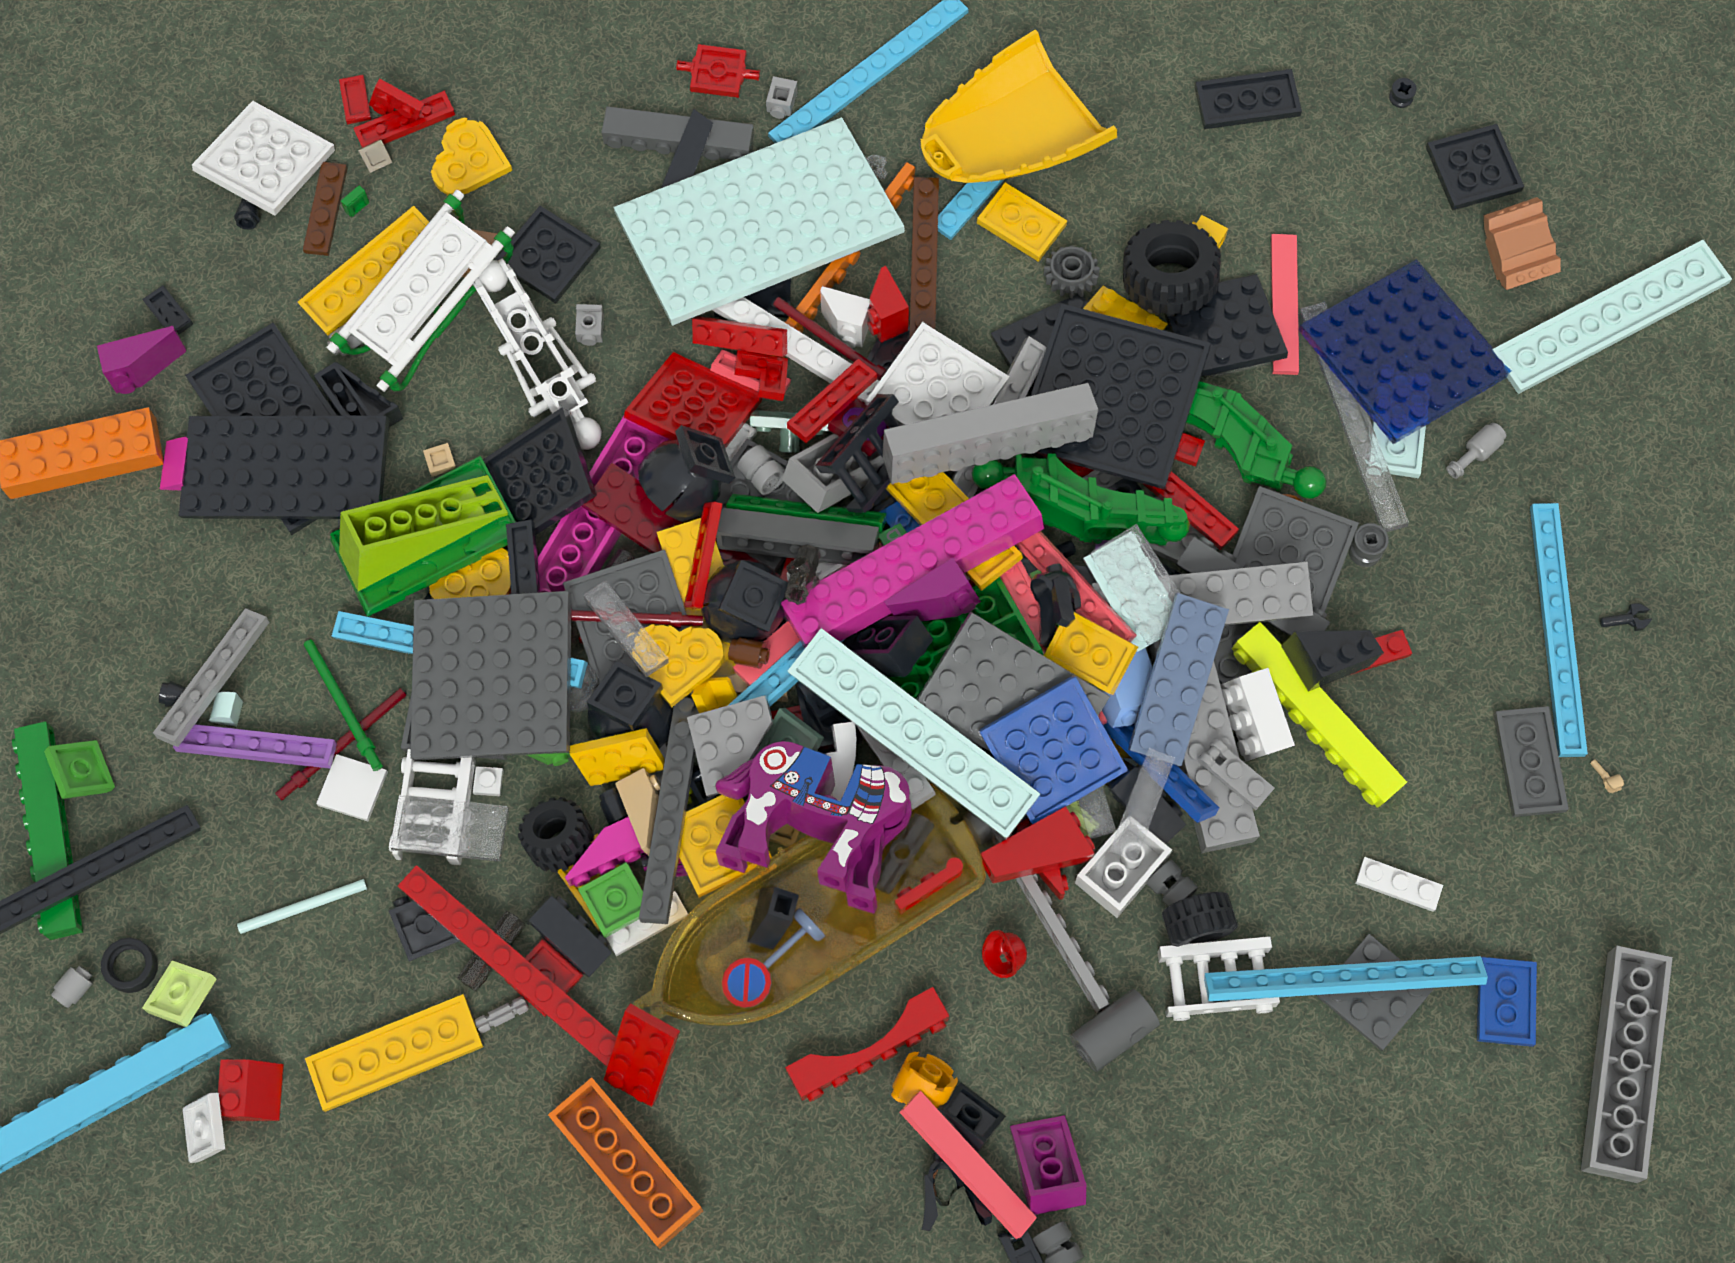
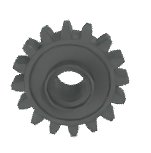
(1071, 271)

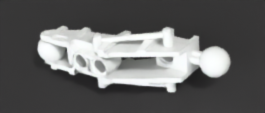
(493, 280)

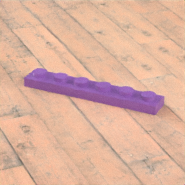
(259, 746)

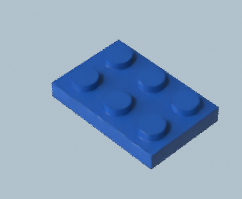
(1507, 1003)

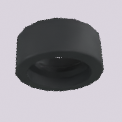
(145, 977)

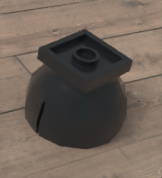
(691, 465)
(744, 601)
(629, 703)

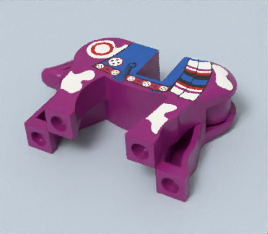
(795, 789)

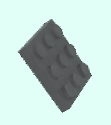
(1376, 1013)

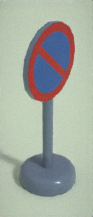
(749, 981)

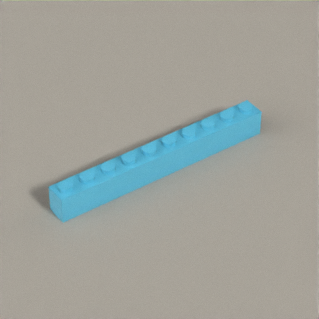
(110, 1089)

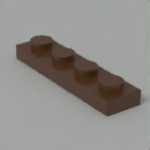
(325, 208)

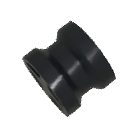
(1400, 99)

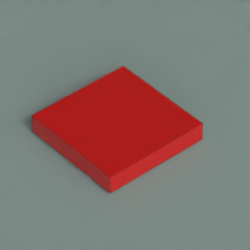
(554, 967)

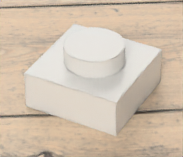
(488, 781)

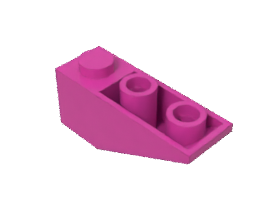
(611, 847)

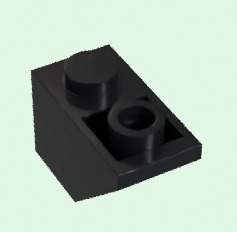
(772, 916)

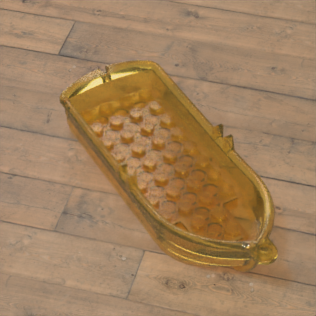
(718, 928)

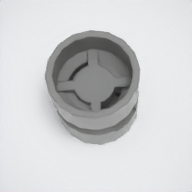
(761, 469)

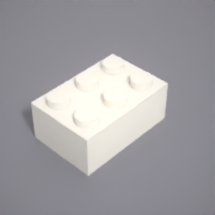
(1256, 715)
(1117, 879)

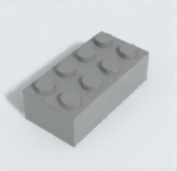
(823, 489)

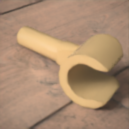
(1611, 783)

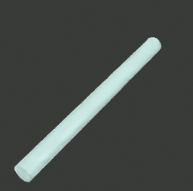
(302, 906)

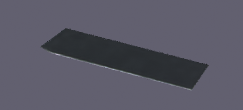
(689, 149)

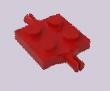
(718, 70)

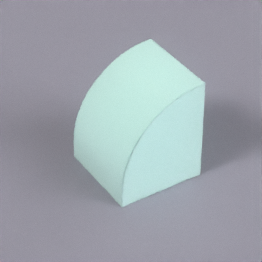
(226, 709)

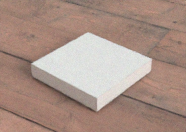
(351, 788)
(203, 1127)

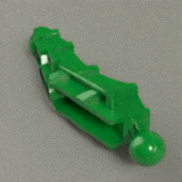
(1251, 441)
(1083, 506)

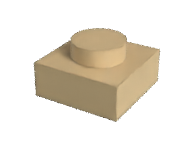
(439, 459)

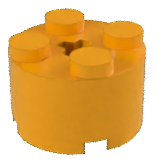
(926, 1075)

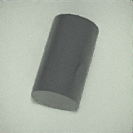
(1114, 1030)

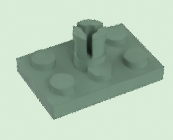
(766, 420)
(790, 729)

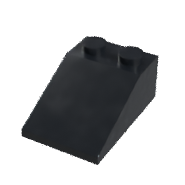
(891, 644)

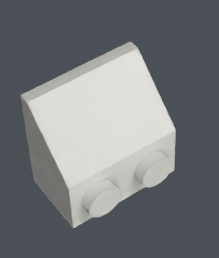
(845, 315)

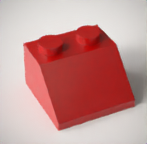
(887, 308)
(250, 1090)

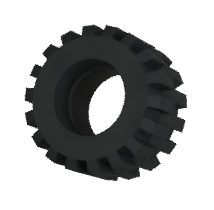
(546, 821)
(1199, 919)

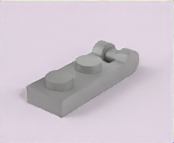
(1236, 774)

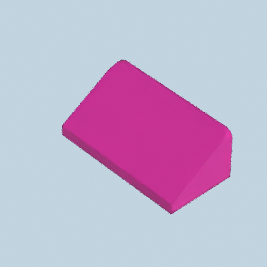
(174, 464)

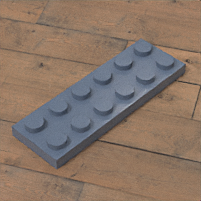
(1178, 677)

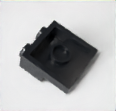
(418, 929)

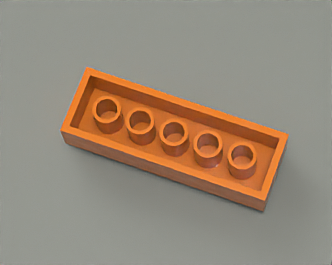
(79, 453)
(625, 1163)

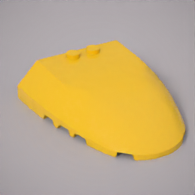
(1010, 120)

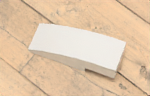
(843, 757)

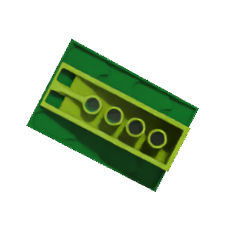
(422, 536)

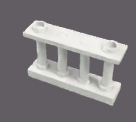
(462, 770)
(1201, 955)

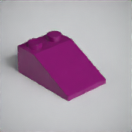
(139, 358)
(936, 595)
(1048, 1165)

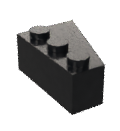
(352, 396)
(1330, 655)
(1166, 818)
(569, 934)

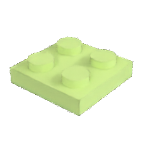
(179, 993)

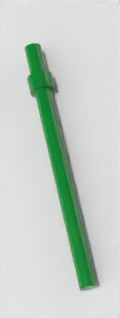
(365, 745)

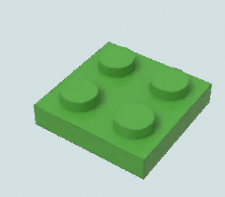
(79, 769)
(613, 899)

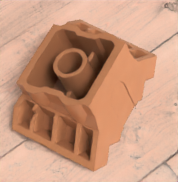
(1520, 244)

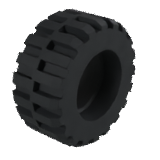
(1171, 244)

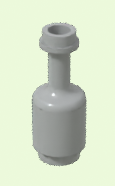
(1479, 447)

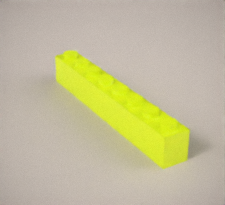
(1321, 719)

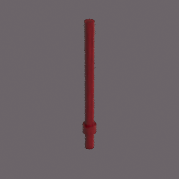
(826, 336)
(674, 619)
(300, 778)

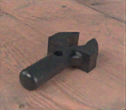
(1628, 618)

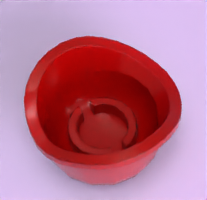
(1007, 944)

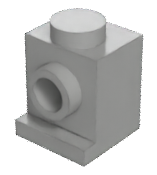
(781, 97)
(592, 315)

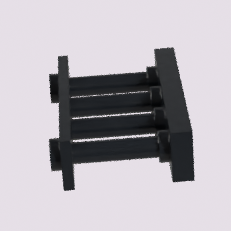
(850, 444)

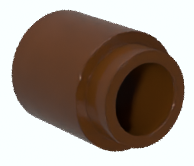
(748, 652)

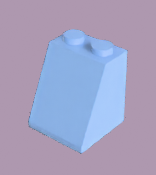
(1125, 704)

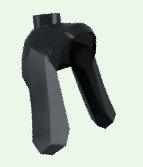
(1057, 600)
(929, 1194)

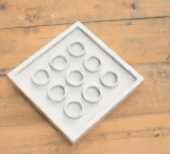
(263, 158)
(938, 379)

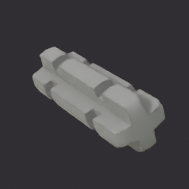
(501, 1014)

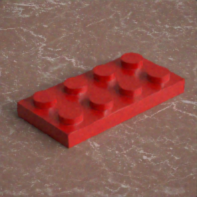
(641, 1055)

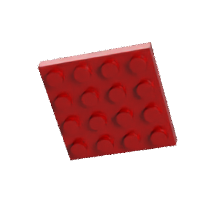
(692, 397)

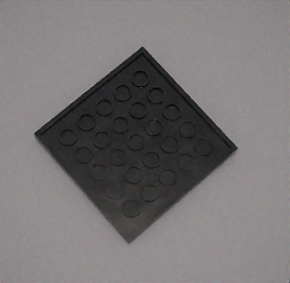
(1140, 385)

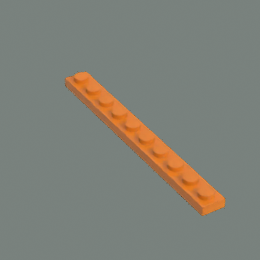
(836, 269)

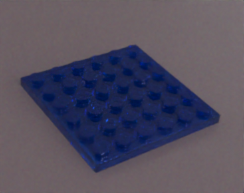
(1404, 351)

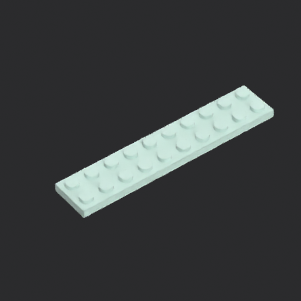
(1612, 316)
(914, 733)

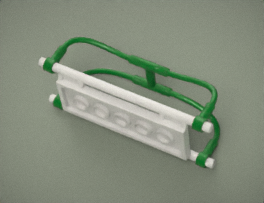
(415, 290)

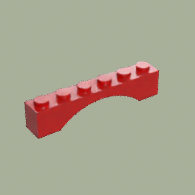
(818, 1072)

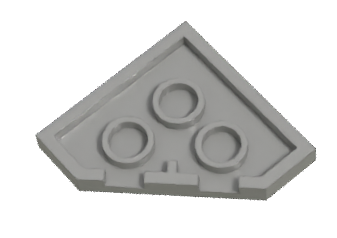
(728, 738)

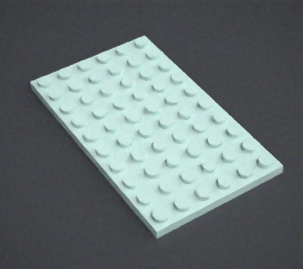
(758, 220)

